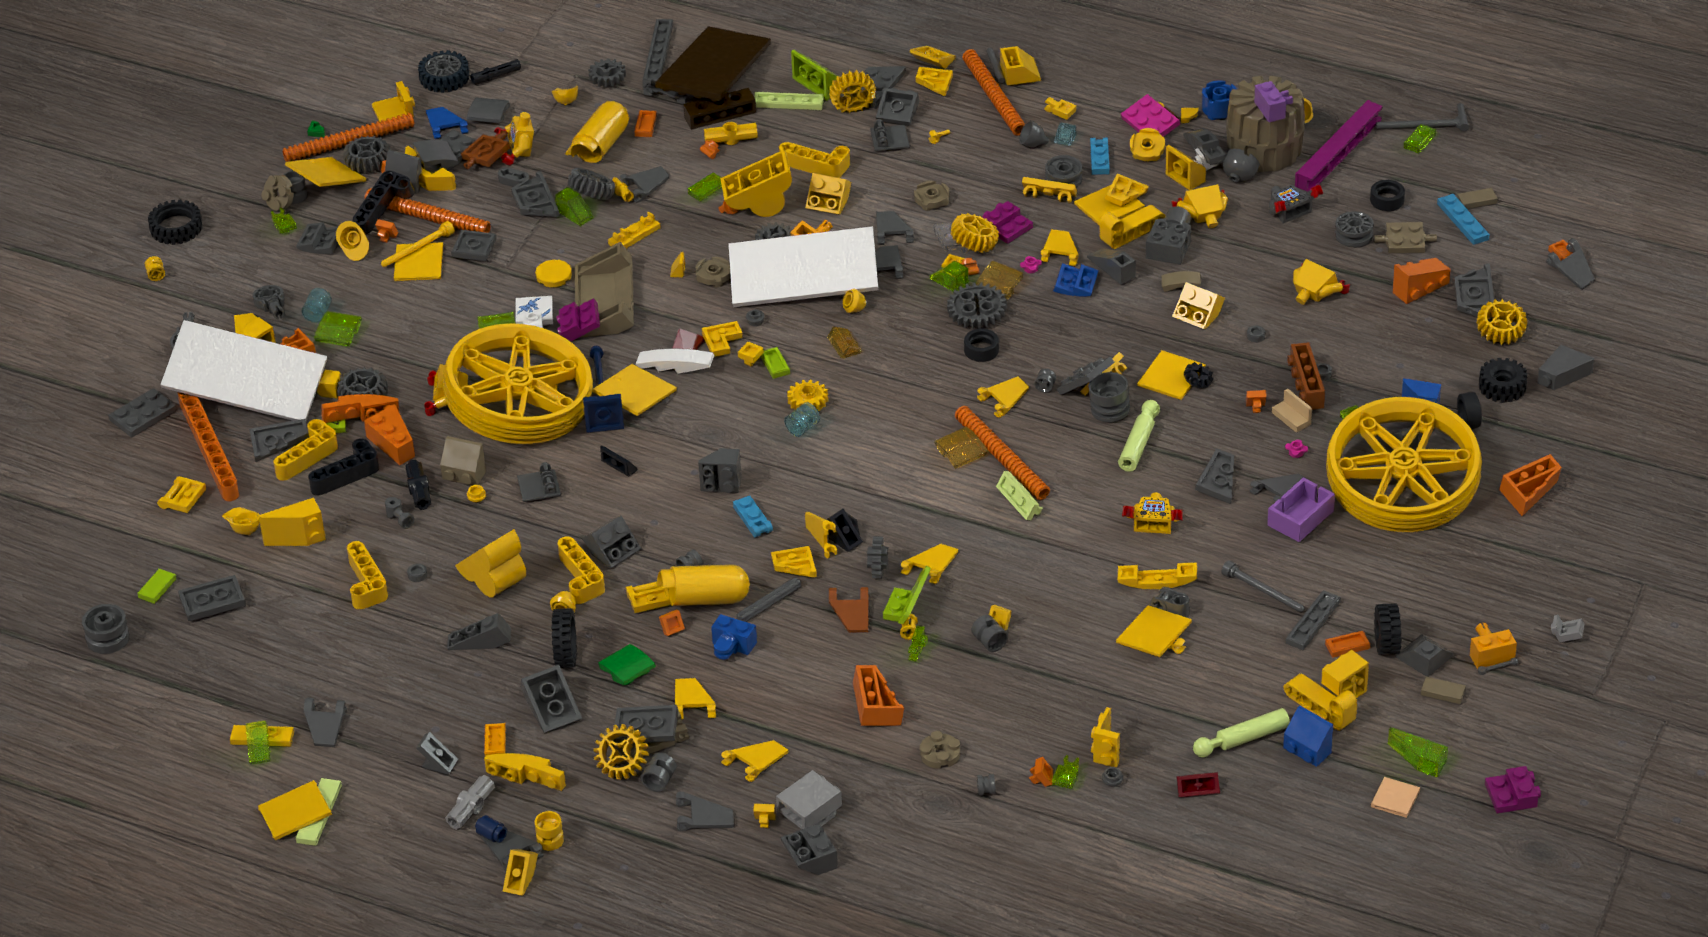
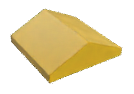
(933, 56)

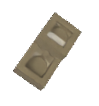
(1178, 279)

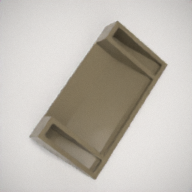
(610, 282)

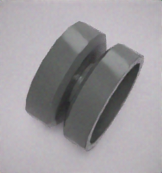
(105, 628)

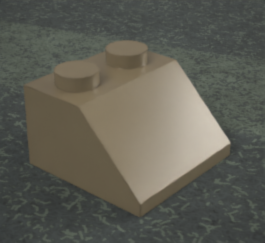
(462, 461)

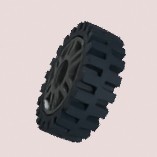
(443, 71)

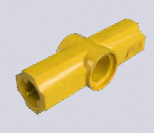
(731, 133)

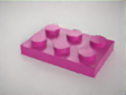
(1150, 114)

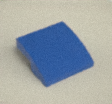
(1075, 281)

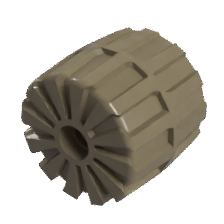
(1271, 143)

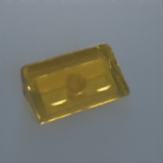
(843, 342)

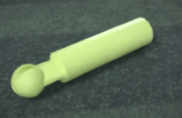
(1139, 436)
(1243, 732)

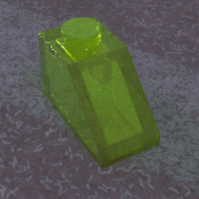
(573, 206)
(951, 276)

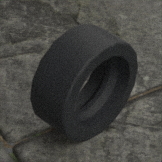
(1385, 203)
(981, 354)
(1469, 409)

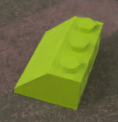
(811, 74)

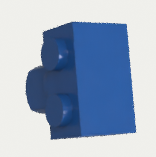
(732, 636)

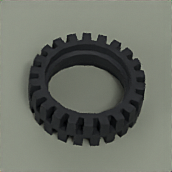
(177, 234)
(564, 637)

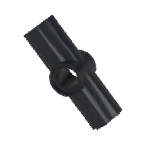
(418, 484)

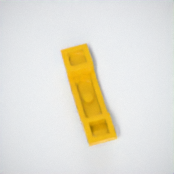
(1157, 579)

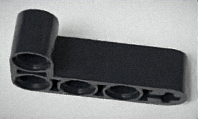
(385, 189)
(347, 470)

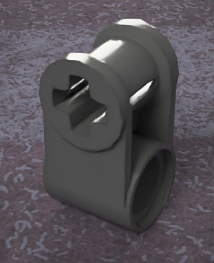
(1172, 602)

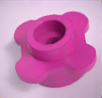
(1030, 264)
(1296, 448)

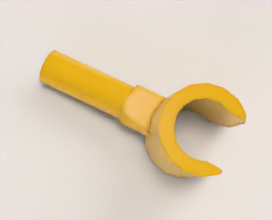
(935, 136)
(1178, 646)

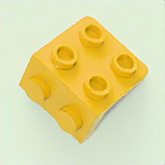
(395, 106)
(1105, 742)

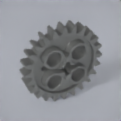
(990, 301)

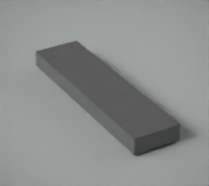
(1313, 620)

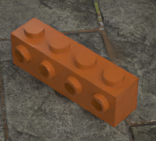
(1306, 375)

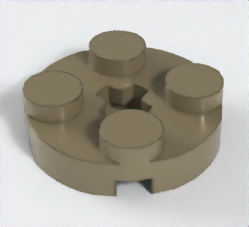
(282, 185)
(939, 197)
(705, 272)
(937, 741)

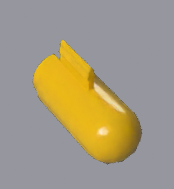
(600, 132)
(704, 584)

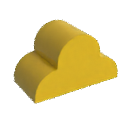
(759, 185)
(495, 565)

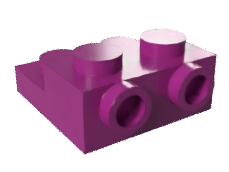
(1008, 221)
(578, 320)
(1513, 790)

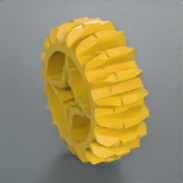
(850, 86)
(974, 232)
(1502, 317)
(626, 746)

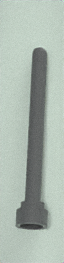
(1231, 570)

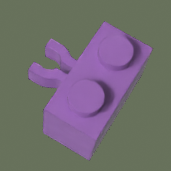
(1271, 101)

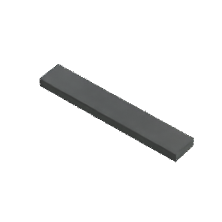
(658, 47)

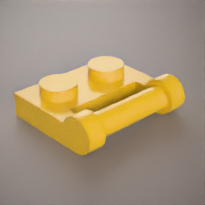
(185, 499)
(647, 597)

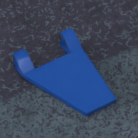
(443, 118)

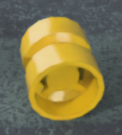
(549, 830)

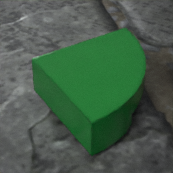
(316, 130)

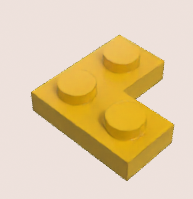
(718, 335)

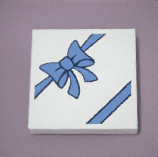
(535, 304)

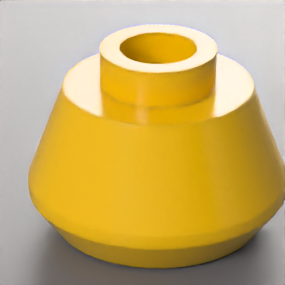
(854, 301)
(563, 600)

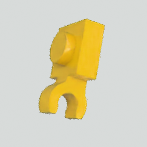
(1062, 108)

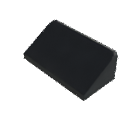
(617, 462)

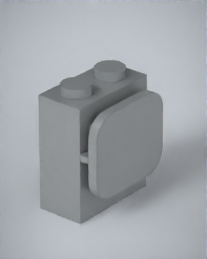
(809, 801)

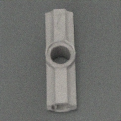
(470, 802)

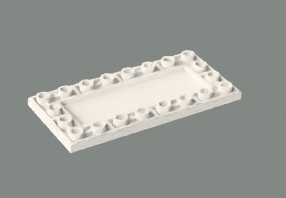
(802, 266)
(244, 371)

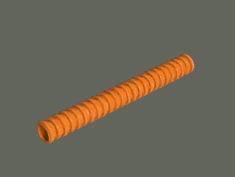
(993, 91)
(343, 138)
(437, 214)
(1003, 453)

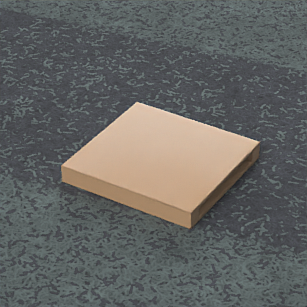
(1395, 797)

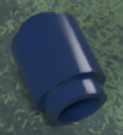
(491, 829)

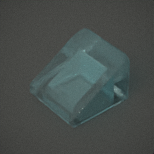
(1065, 134)

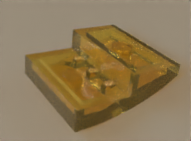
(1001, 277)
(961, 447)

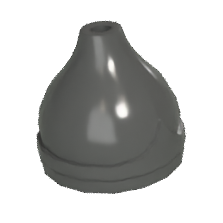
(1032, 135)

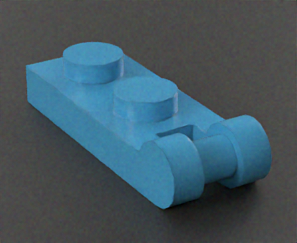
(1099, 156)
(752, 516)

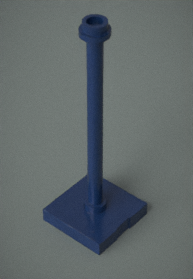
(602, 412)

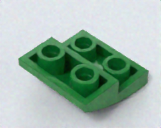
(627, 664)

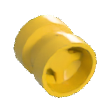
(154, 268)

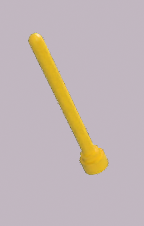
(445, 229)

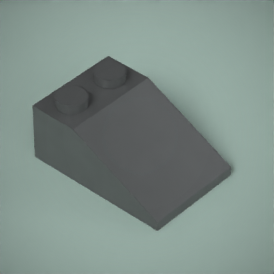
(550, 699)

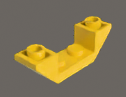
(439, 181)

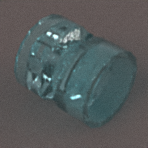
(316, 305)
(802, 419)

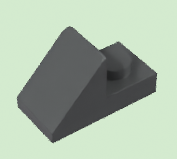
(437, 755)

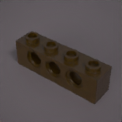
(709, 112)

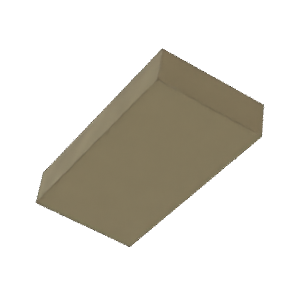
(1478, 198)
(1443, 690)

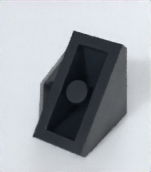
(847, 530)

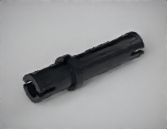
(489, 73)

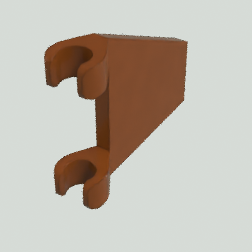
(852, 613)

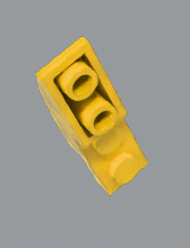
(522, 766)

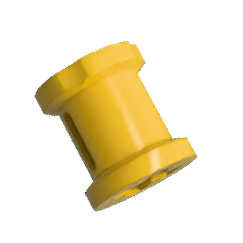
(911, 626)

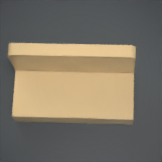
(1293, 411)

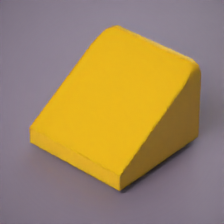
(678, 266)

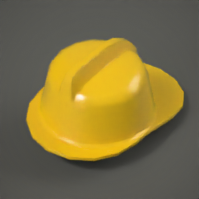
(352, 240)

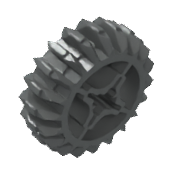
(366, 154)
(591, 183)
(362, 382)

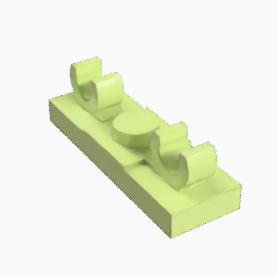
(1018, 496)

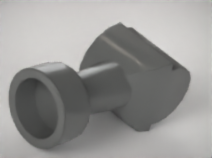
(394, 508)

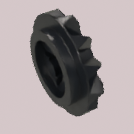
(1191, 375)

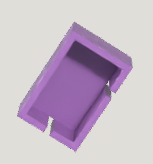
(1298, 509)

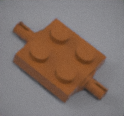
(485, 150)

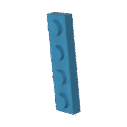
(1463, 219)

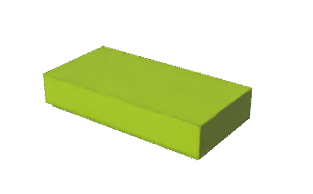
(775, 363)
(156, 586)

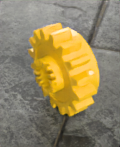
(807, 392)

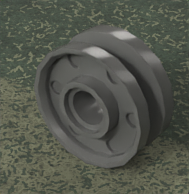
(1064, 170)
(1354, 229)

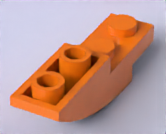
(356, 406)

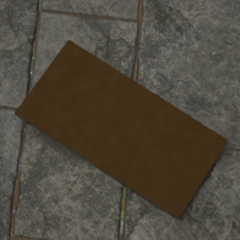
(713, 63)

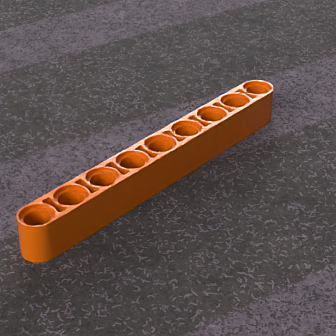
(209, 446)

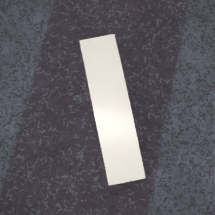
(679, 359)

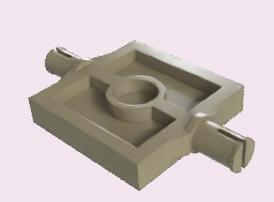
(1405, 237)

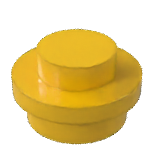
(476, 493)

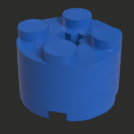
(1216, 99)

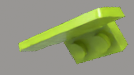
(902, 600)

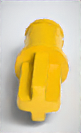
(622, 190)

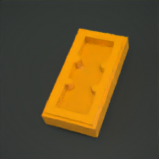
(495, 739)

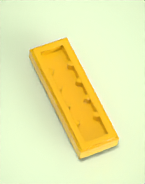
(277, 735)

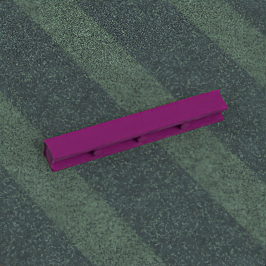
(1338, 146)

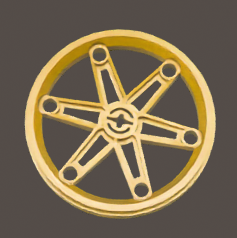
(517, 383)
(1404, 464)

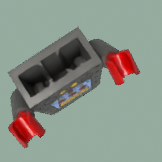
(1292, 202)

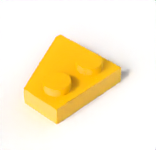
(934, 79)
(1124, 190)
(794, 561)

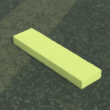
(789, 100)
(311, 833)

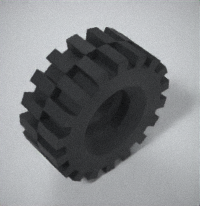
(1502, 370)
(1387, 628)

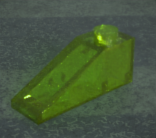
(1419, 752)

